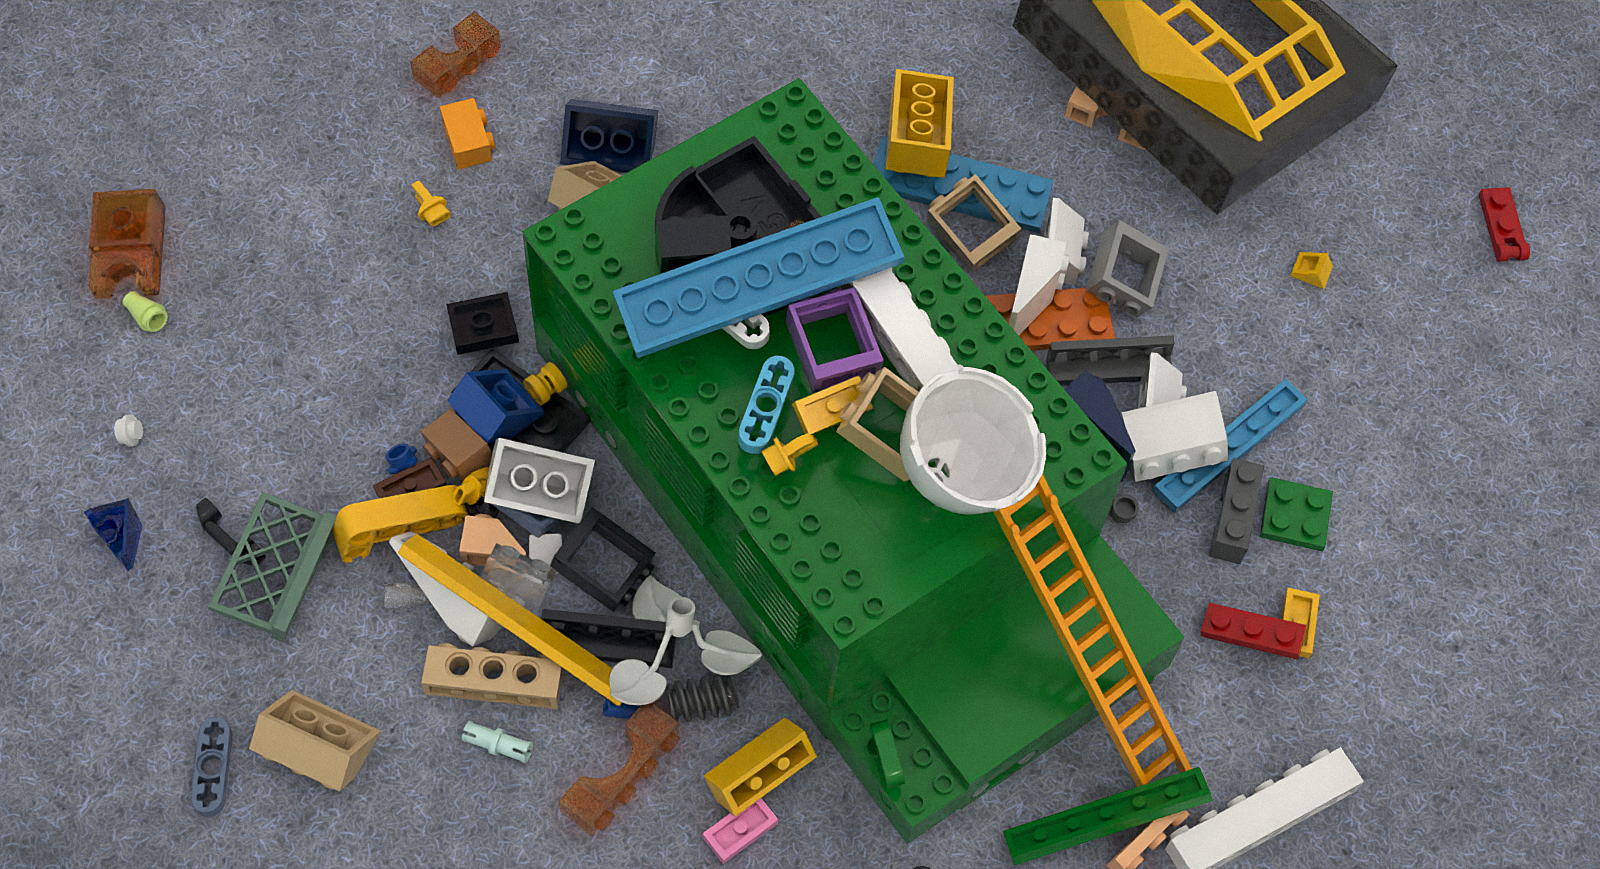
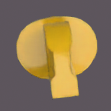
(432, 208)
(781, 456)
(471, 488)

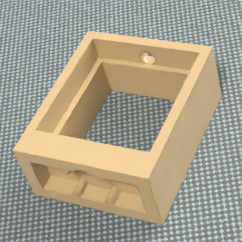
(991, 247)
(896, 391)

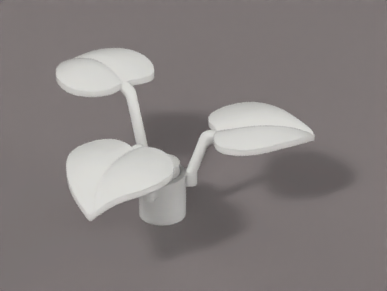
(723, 651)

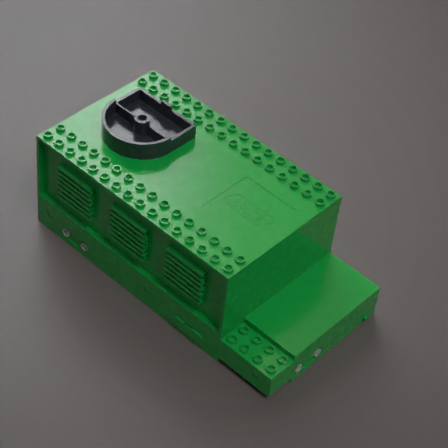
(842, 568)

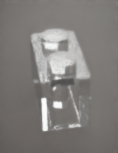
(518, 576)

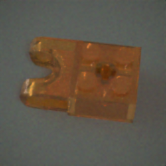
(126, 240)

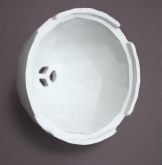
(981, 437)

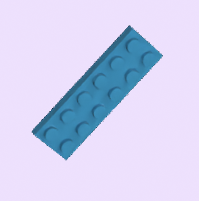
(1020, 193)

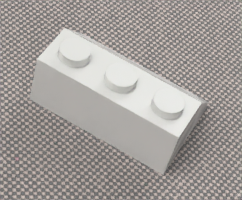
(1176, 436)
(538, 480)

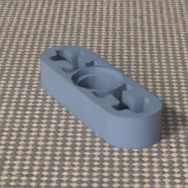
(199, 789)

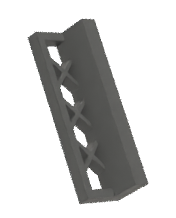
(1106, 362)

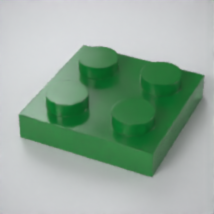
(1296, 514)

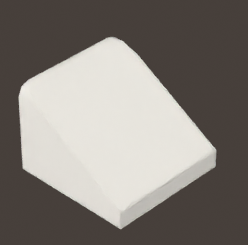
(544, 547)

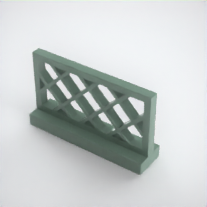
(299, 579)

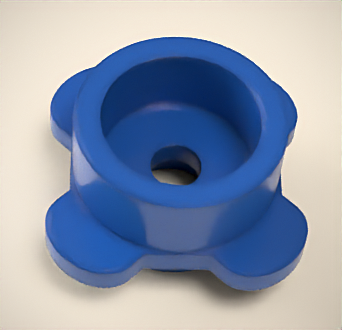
(401, 457)

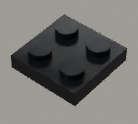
(482, 323)

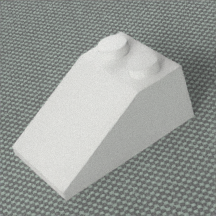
(1040, 276)

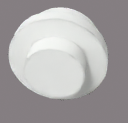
(128, 430)

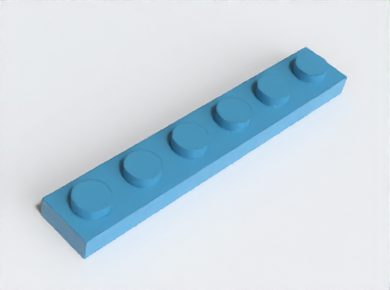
(1242, 437)

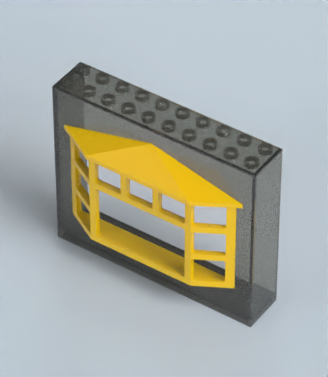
(1188, 107)

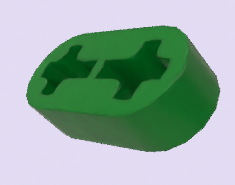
(887, 753)

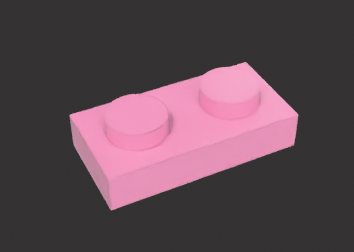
(737, 832)

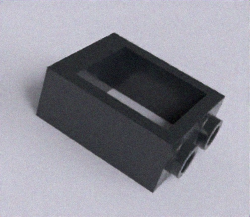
(618, 537)

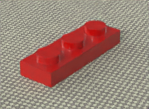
(1253, 630)

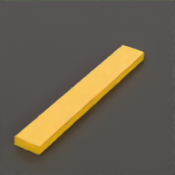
(508, 614)

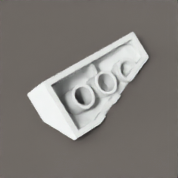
(460, 616)

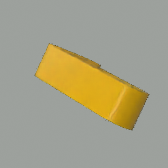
(380, 519)

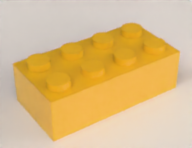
(920, 123)

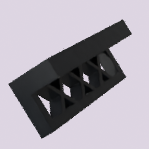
(614, 637)

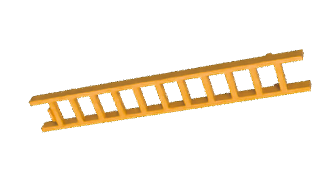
(1108, 624)

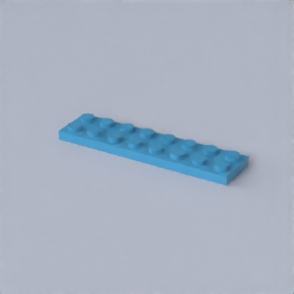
(758, 277)

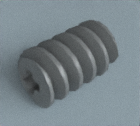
(702, 697)

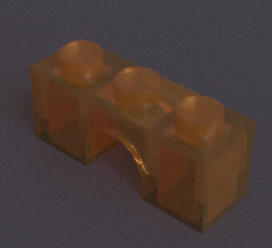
(441, 70)

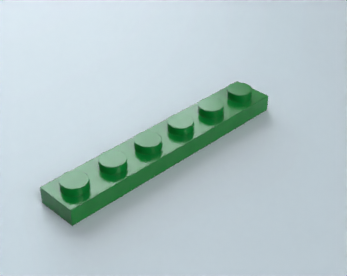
(1107, 815)

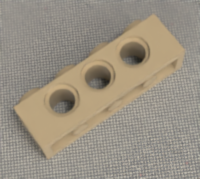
(474, 685)

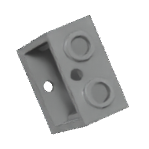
(1138, 247)

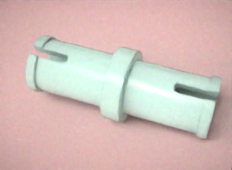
(497, 741)

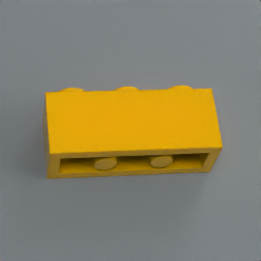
(760, 766)

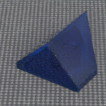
(118, 528)

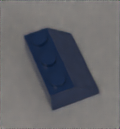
(608, 134)

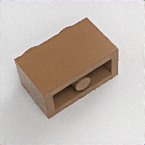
(455, 446)

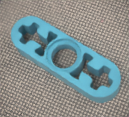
(768, 419)

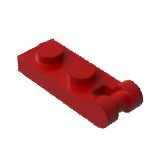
(1503, 224)

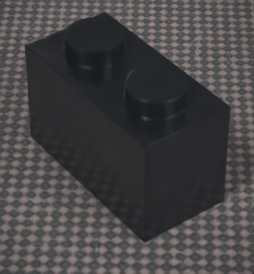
(690, 239)

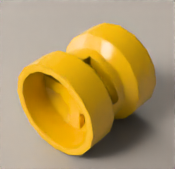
(545, 383)

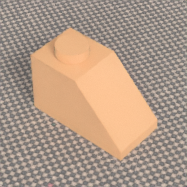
(481, 535)

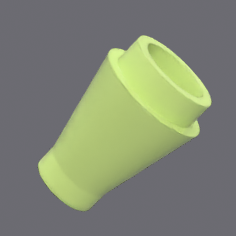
(147, 313)

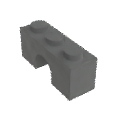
(1237, 512)

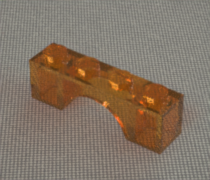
(593, 800)

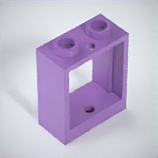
(831, 304)

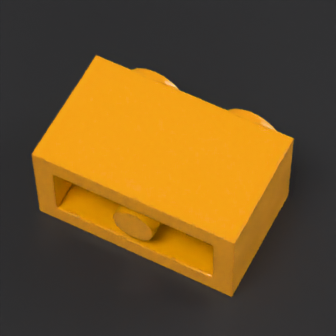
(466, 133)

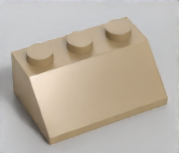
(577, 181)
(313, 739)

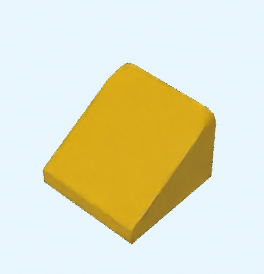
(1312, 268)

